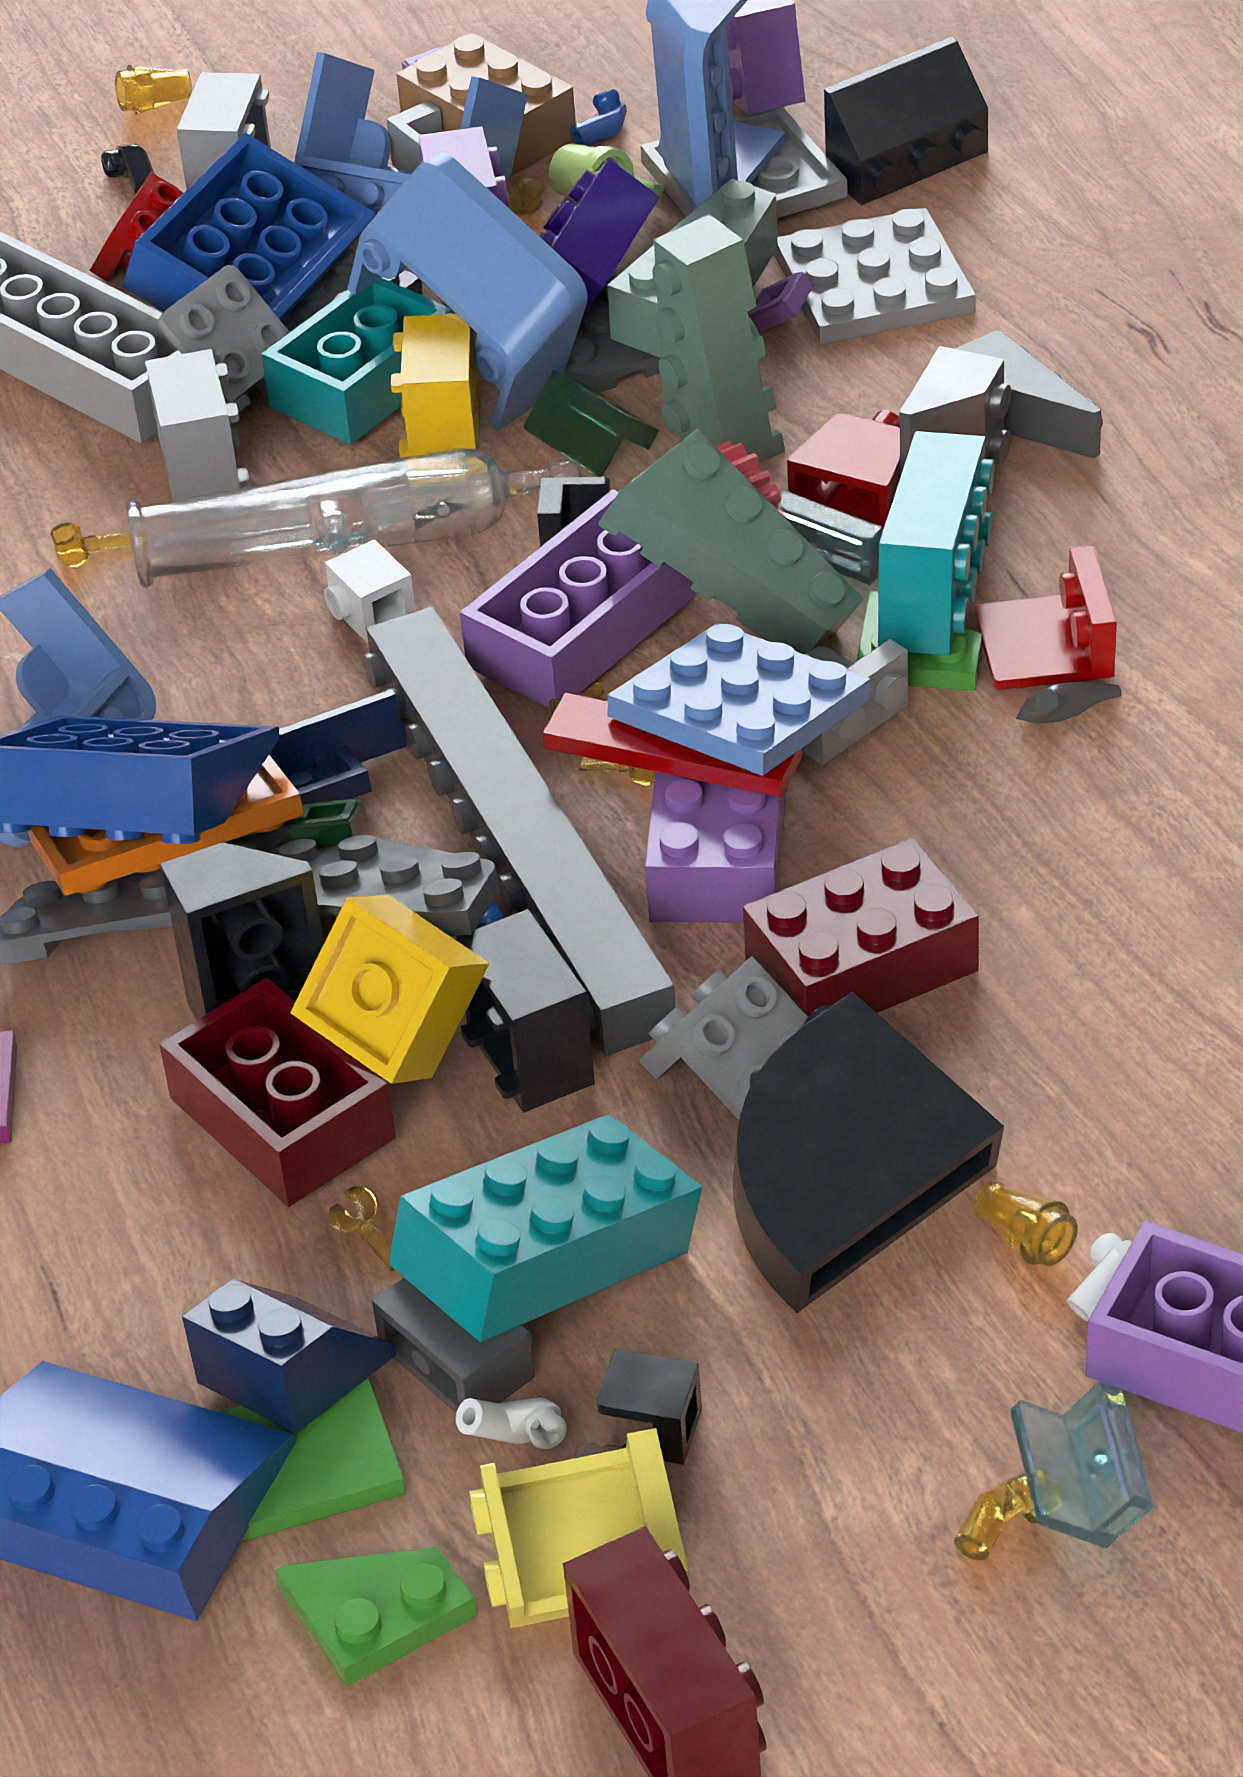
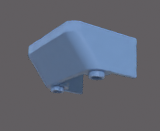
(695, 99)
(355, 151)
(486, 270)
(71, 662)

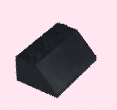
(905, 121)
(240, 921)

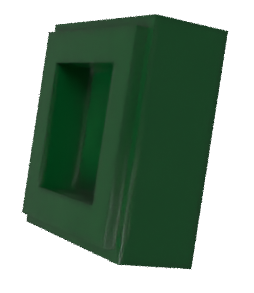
(329, 821)

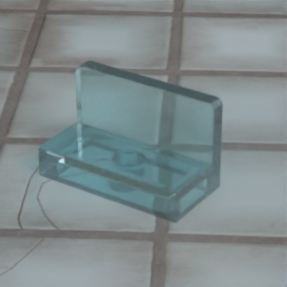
(841, 539)
(1083, 1466)

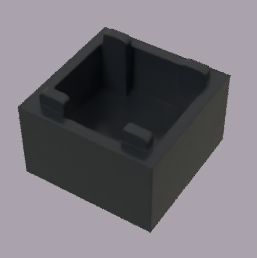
(528, 1014)

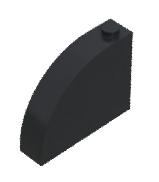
(849, 1149)

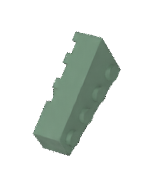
(633, 293)
(710, 340)
(732, 544)

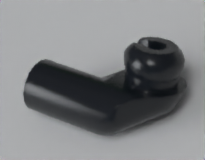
(127, 160)

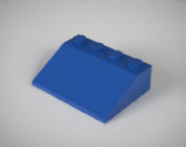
(249, 214)
(127, 775)
(128, 1486)

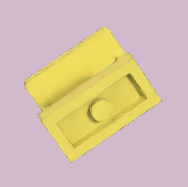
(563, 1511)

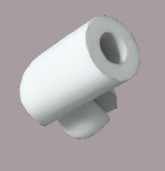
(1106, 1256)
(513, 1421)

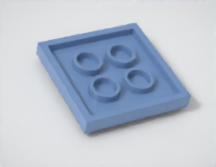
(739, 698)

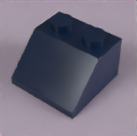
(278, 1352)

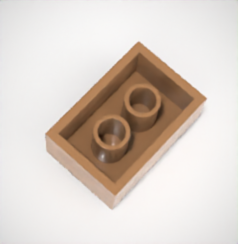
(446, 80)

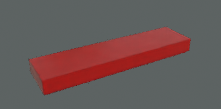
(585, 730)

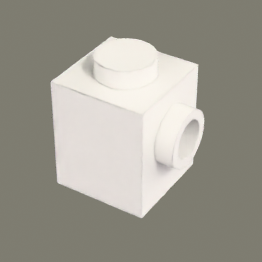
(367, 587)

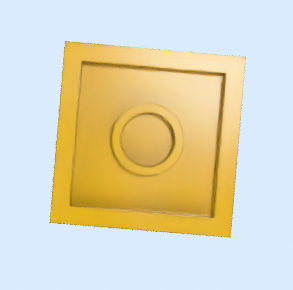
(437, 384)
(389, 988)

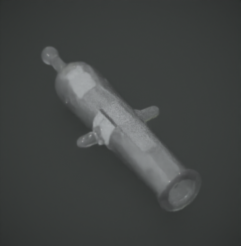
(330, 512)

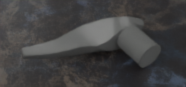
(1065, 701)

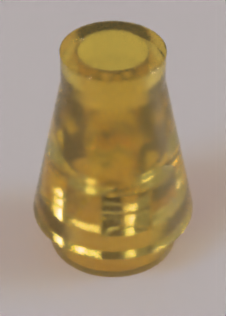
(150, 87)
(1030, 1223)

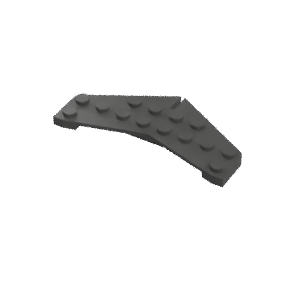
(437, 885)

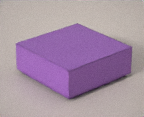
(780, 301)

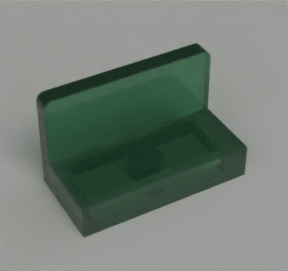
(584, 423)

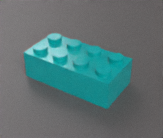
(934, 542)
(543, 1226)

